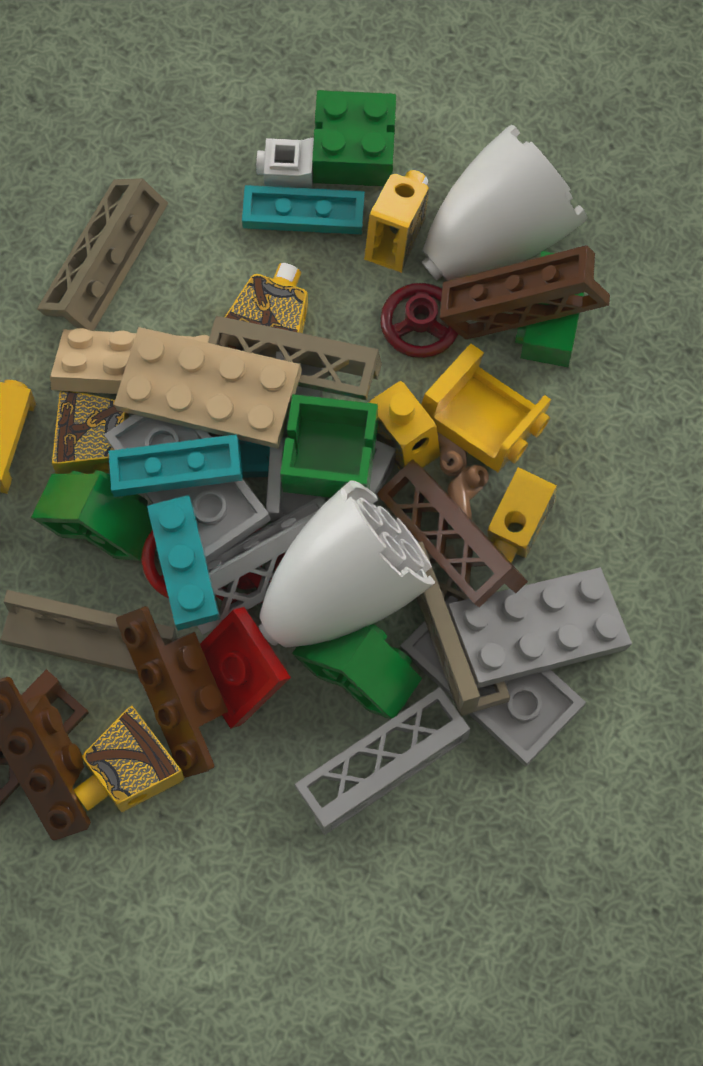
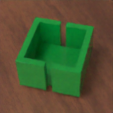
(353, 138)
(332, 445)

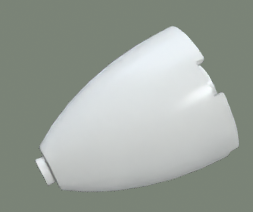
(500, 211)
(343, 572)

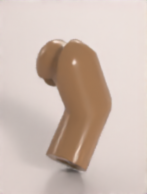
(452, 457)
(467, 485)

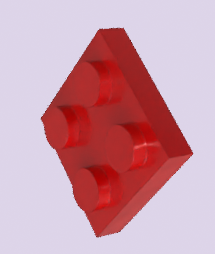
(242, 666)

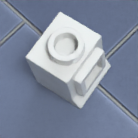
(286, 174)

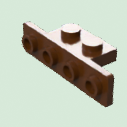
(177, 687)
(42, 759)

